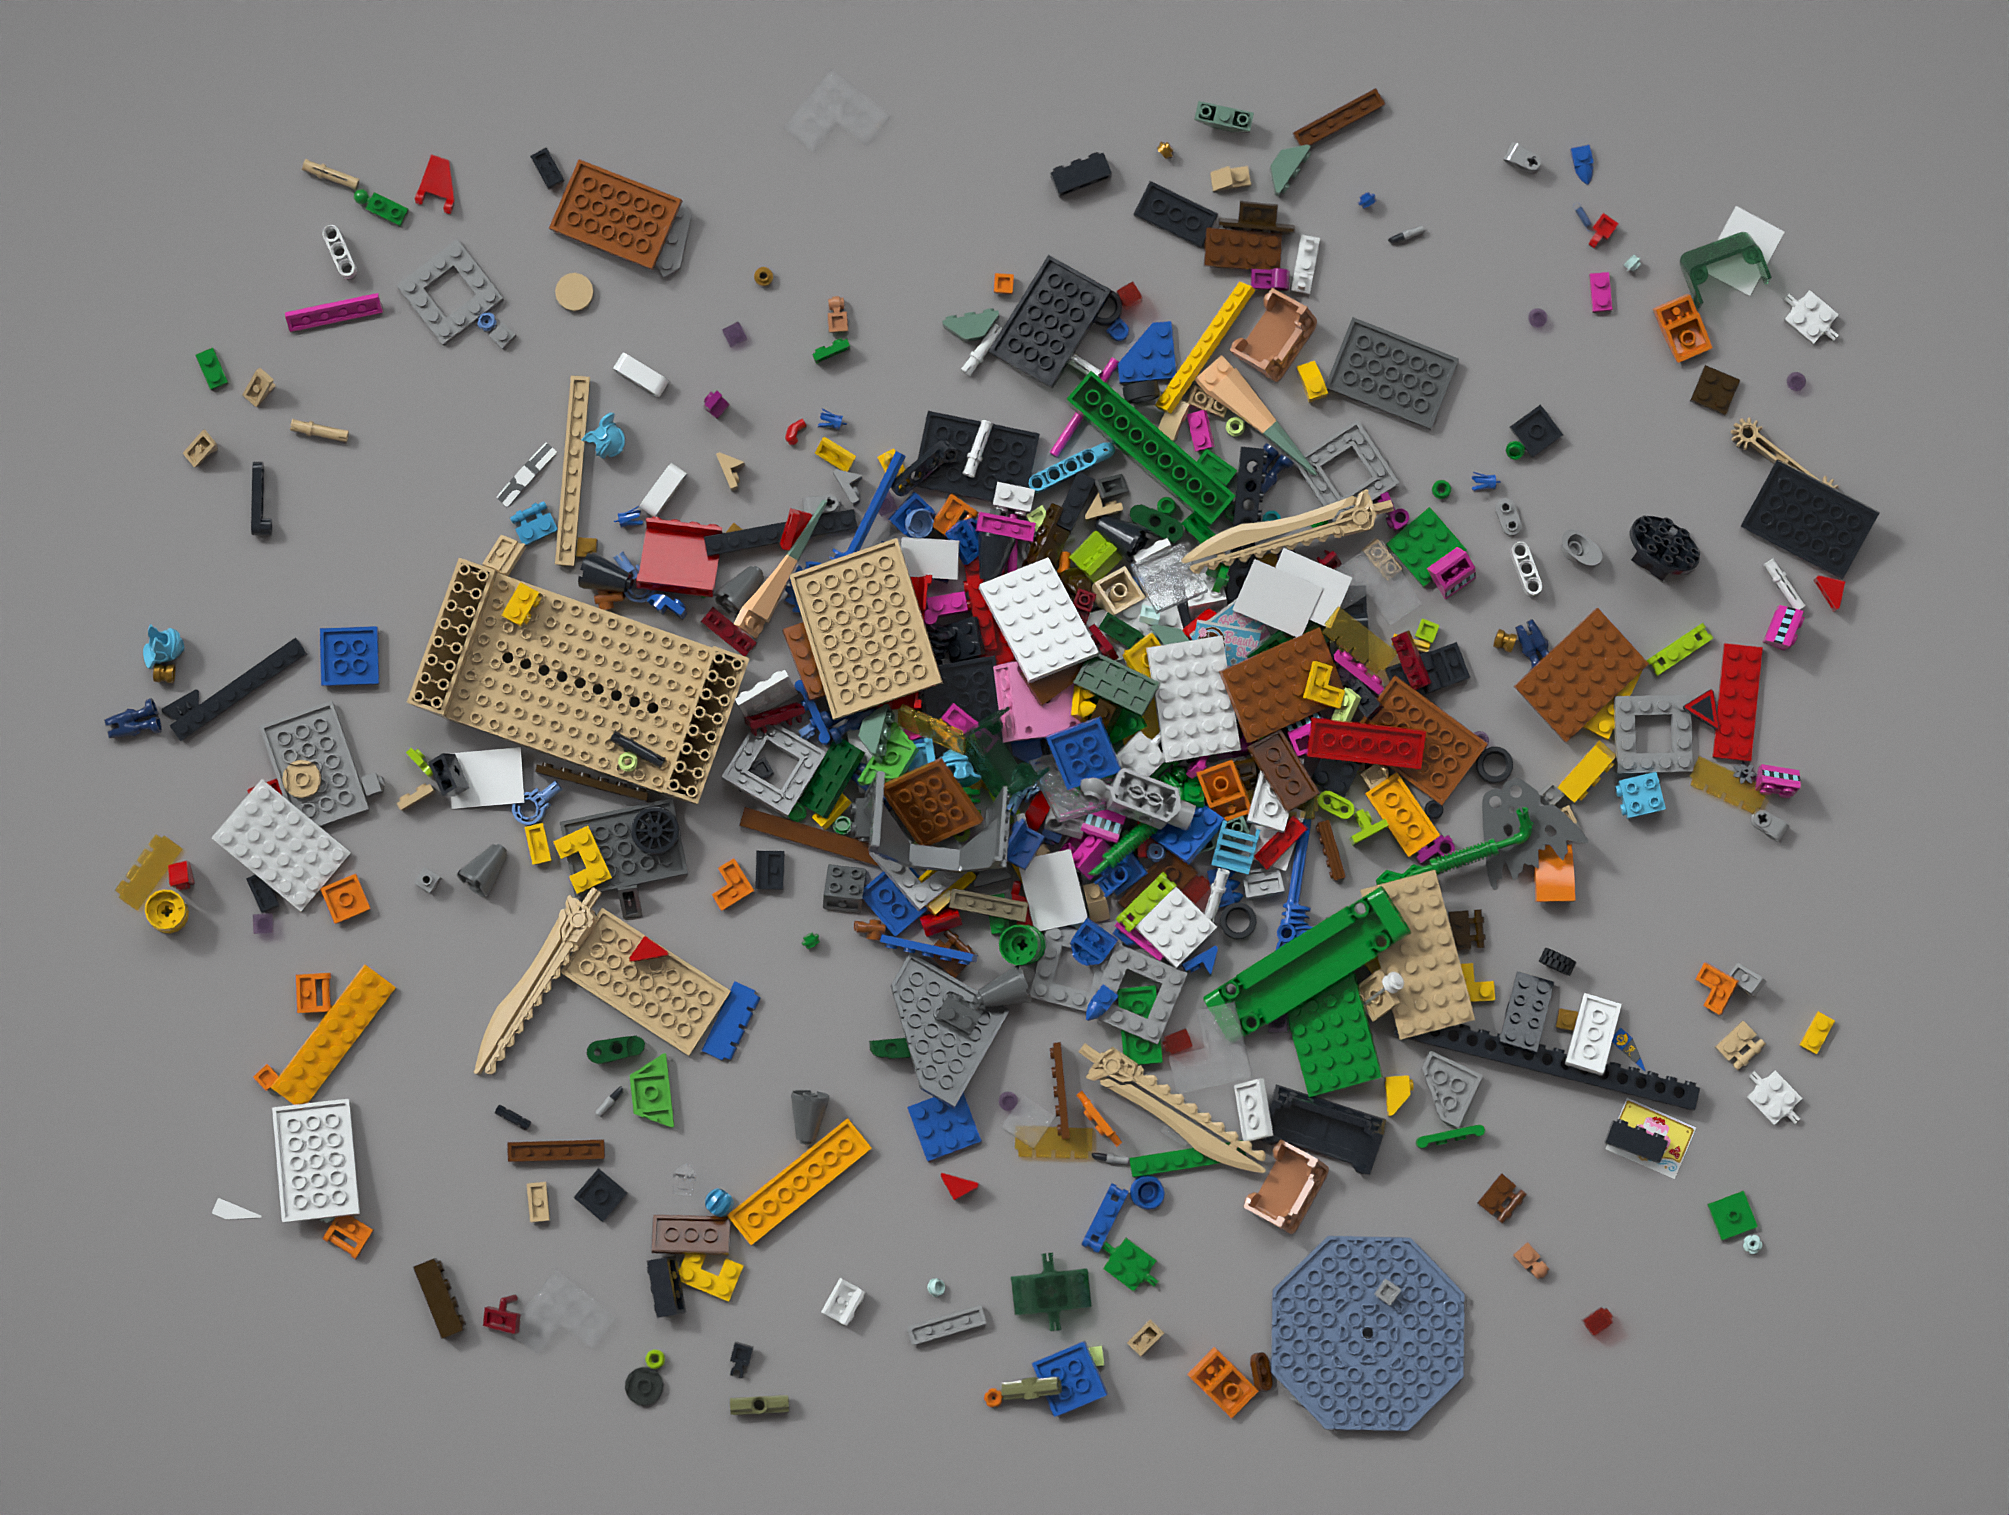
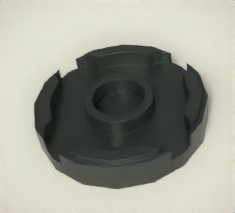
(644, 1386)

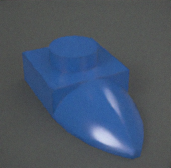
(1583, 162)
(1100, 1003)

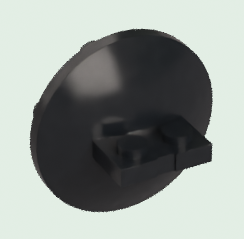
(1662, 548)

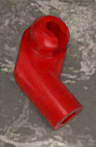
(792, 430)

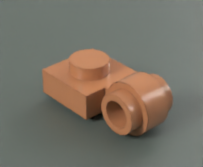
(838, 320)
(1527, 1257)

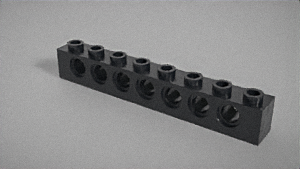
(1247, 455)

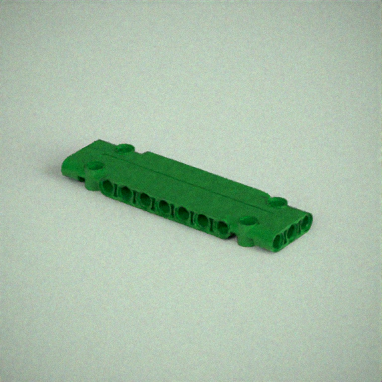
(1312, 960)

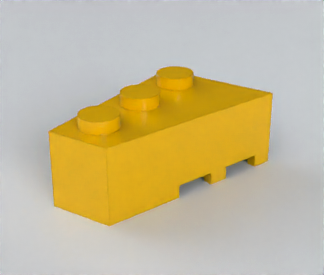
(1587, 772)

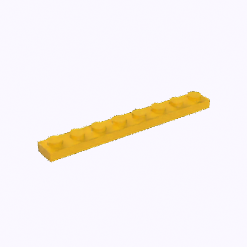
(1205, 347)

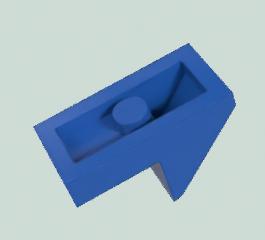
(1207, 958)

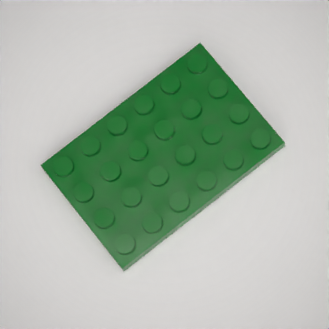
(1334, 1038)

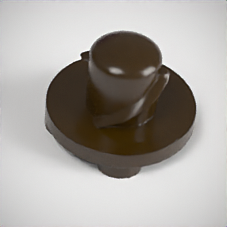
(1073, 579)

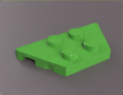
(898, 757)
(652, 1092)

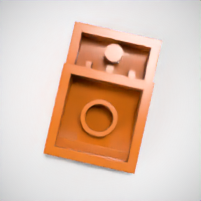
(1682, 328)
(1225, 790)
(1554, 877)
(1222, 1382)

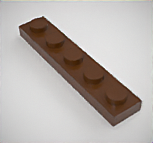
(1339, 118)
(1059, 1091)
(556, 1150)

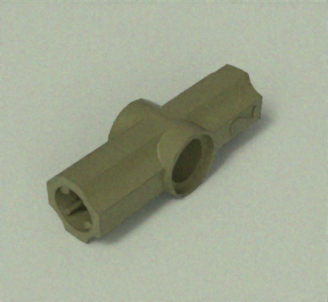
(1031, 1388)
(773, 1404)

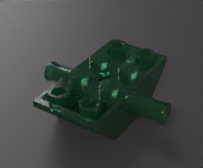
(1031, 1295)

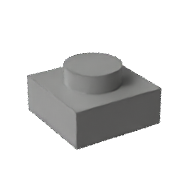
(502, 335)
(1387, 1292)

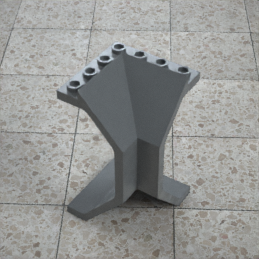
(983, 852)

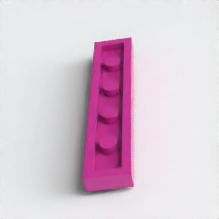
(333, 312)

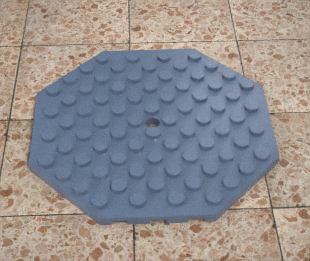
(1374, 1380)

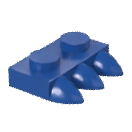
(1228, 897)

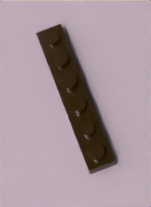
(585, 780)

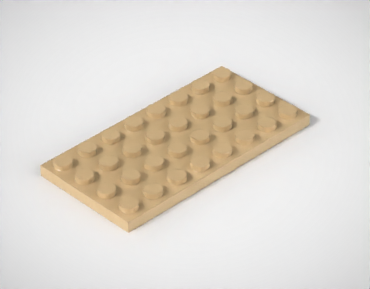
(1426, 959)
(656, 993)

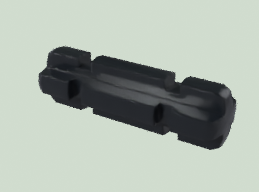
(512, 1117)

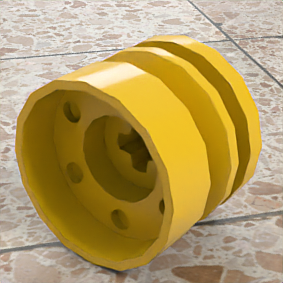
(159, 903)

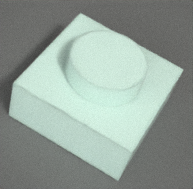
(1149, 615)

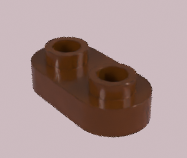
(1261, 1371)

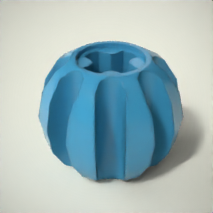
(719, 1202)

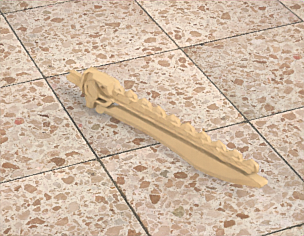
(1349, 522)
(572, 928)
(1124, 1069)

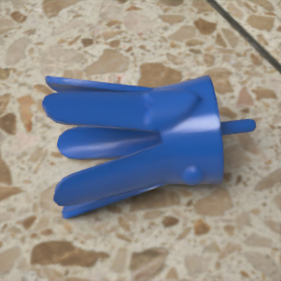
(835, 420)
(1487, 481)
(626, 518)

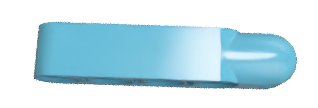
(1098, 454)

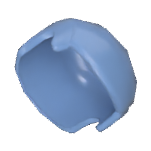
(919, 523)

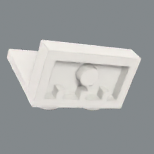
(1211, 599)

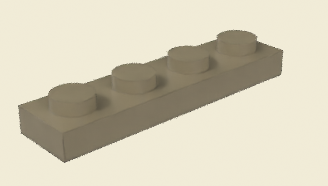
(988, 905)

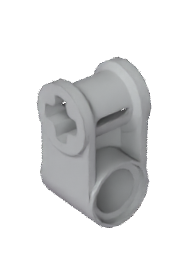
(1520, 157)
(811, 504)
(1772, 826)

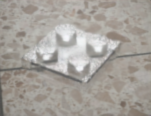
(1028, 1122)

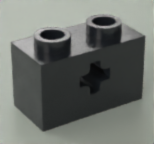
(448, 774)

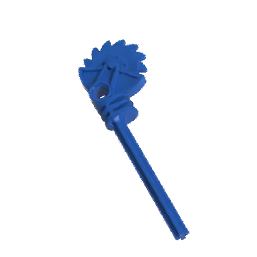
(865, 524)
(1295, 913)

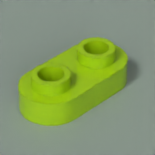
(1336, 804)

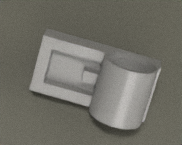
(1070, 827)

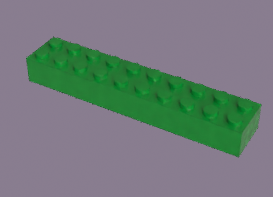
(1150, 448)

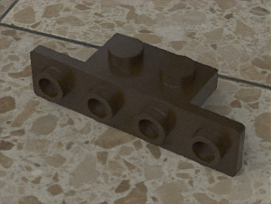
(1257, 216)
(1049, 539)

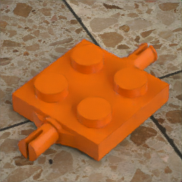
(1102, 1126)

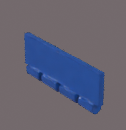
(727, 1024)

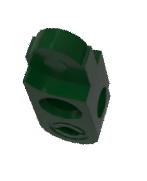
(1142, 515)
(631, 1047)
(890, 1048)

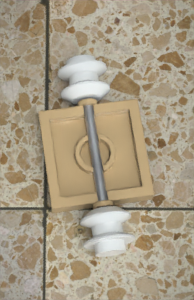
(1379, 993)

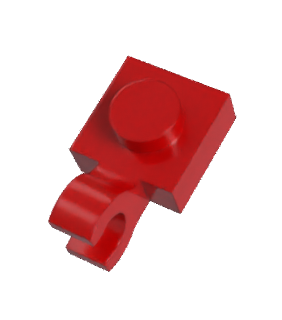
(1604, 228)

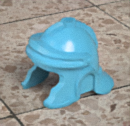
(607, 437)
(162, 646)
(960, 768)

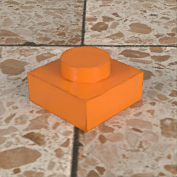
(1003, 283)
(266, 1077)

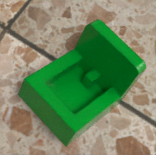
(1220, 576)

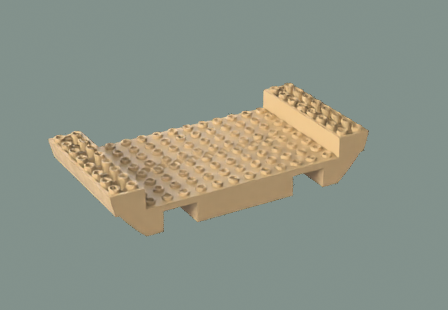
(473, 686)

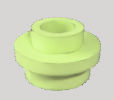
(1239, 422)
(628, 755)

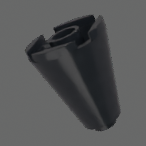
(1125, 536)
(993, 554)
(603, 575)

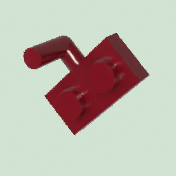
(1106, 648)
(502, 1319)

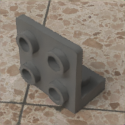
(844, 888)

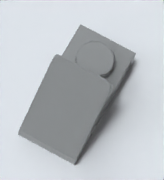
(845, 480)
(1550, 794)
(1748, 980)

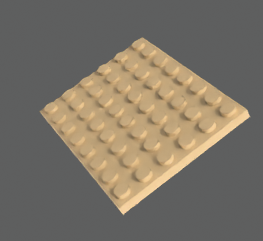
(865, 629)

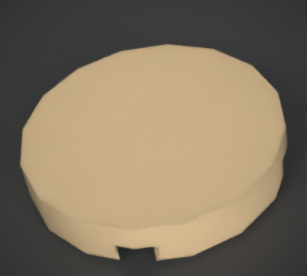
(574, 291)
(302, 779)

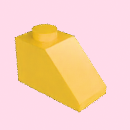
(1312, 381)
(1397, 1091)

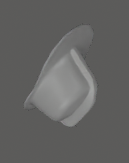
(1580, 548)

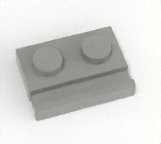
(1263, 883)

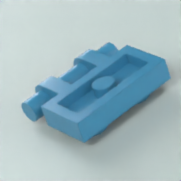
(536, 529)

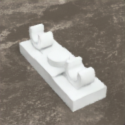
(1305, 264)

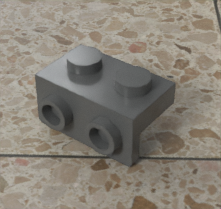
(960, 1012)

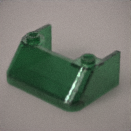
(1694, 262)
(994, 760)

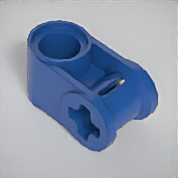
(1111, 881)

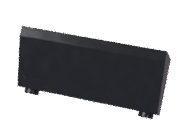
(1325, 1128)

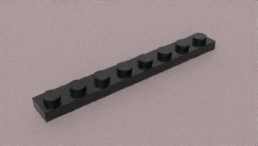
(773, 533)
(238, 689)

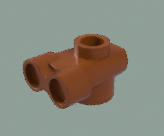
(605, 598)
(873, 929)

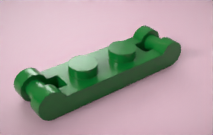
(1458, 1134)

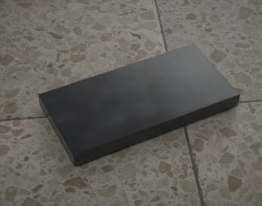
(1175, 214)

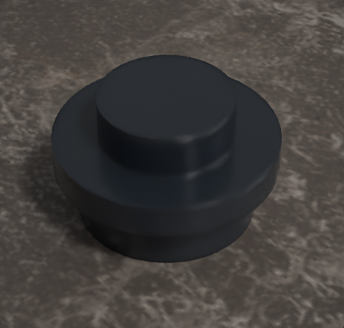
(1433, 809)

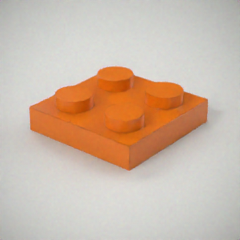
(345, 898)

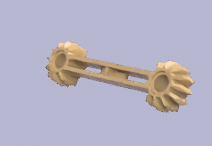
(1756, 436)

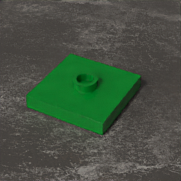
(1732, 1215)

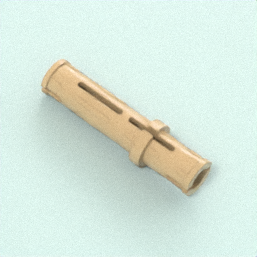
(309, 166)
(310, 428)

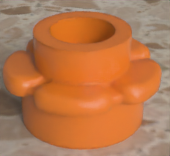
(988, 1397)

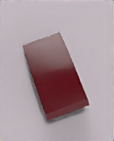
(1083, 603)

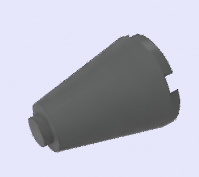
(739, 589)
(484, 870)
(1005, 990)
(808, 1113)

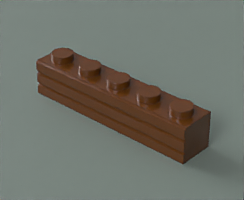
(1330, 850)

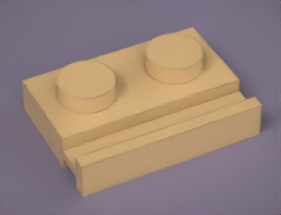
(504, 555)

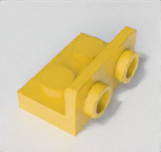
(521, 604)

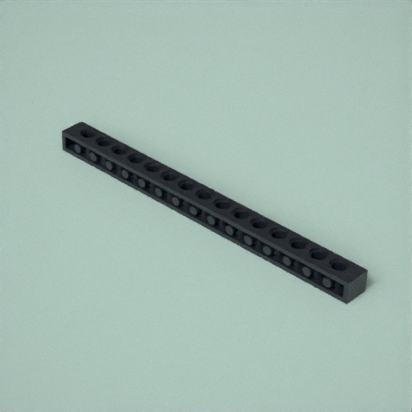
(1687, 1101)

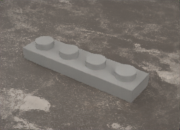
(946, 1324)

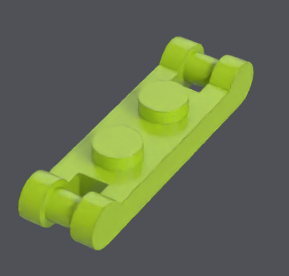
(1679, 649)
(1146, 902)

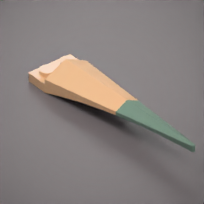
(1233, 391)
(765, 600)

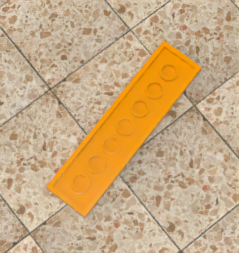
(333, 1036)
(799, 1181)

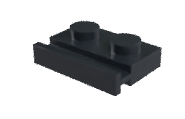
(770, 870)

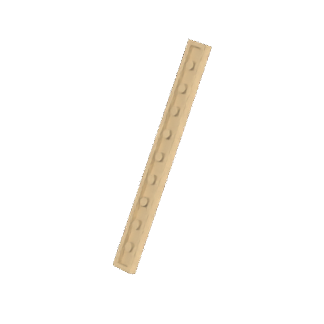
(572, 471)

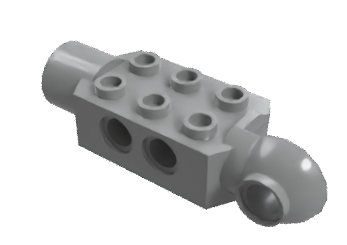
(1141, 799)

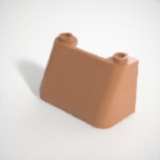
(1276, 336)
(1288, 1187)

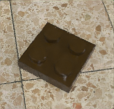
(1715, 390)

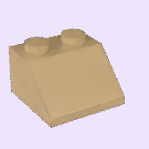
(1117, 592)

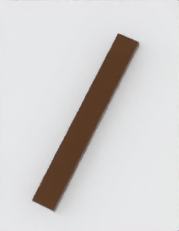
(806, 835)

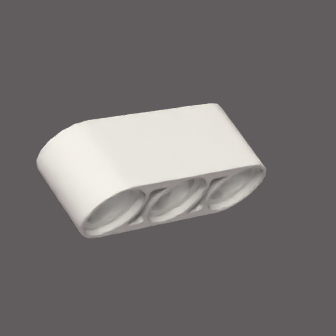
(333, 245)
(641, 374)
(663, 490)
(1524, 578)

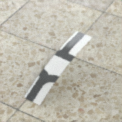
(525, 474)

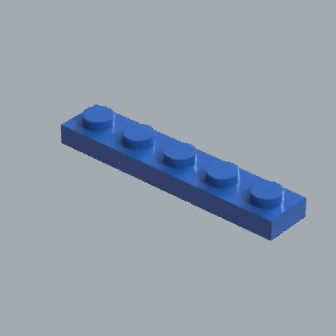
(928, 950)

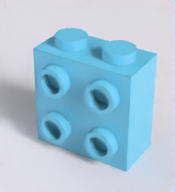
(1640, 795)

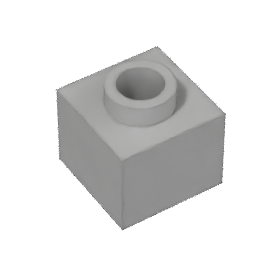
(373, 784)
(434, 880)

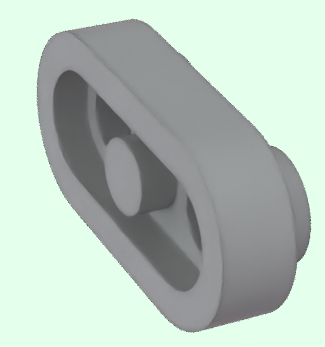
(1508, 516)

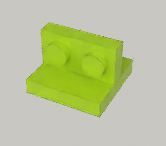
(1095, 557)
(1364, 821)

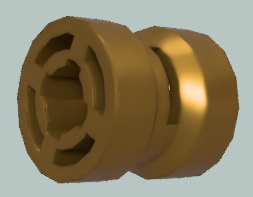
(1504, 640)
(164, 673)

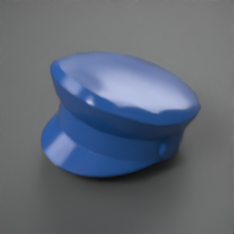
(1147, 1192)

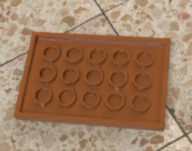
(615, 214)
(1581, 675)
(1271, 685)
(1448, 744)

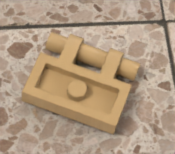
(1735, 1041)

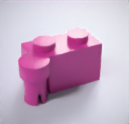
(945, 606)

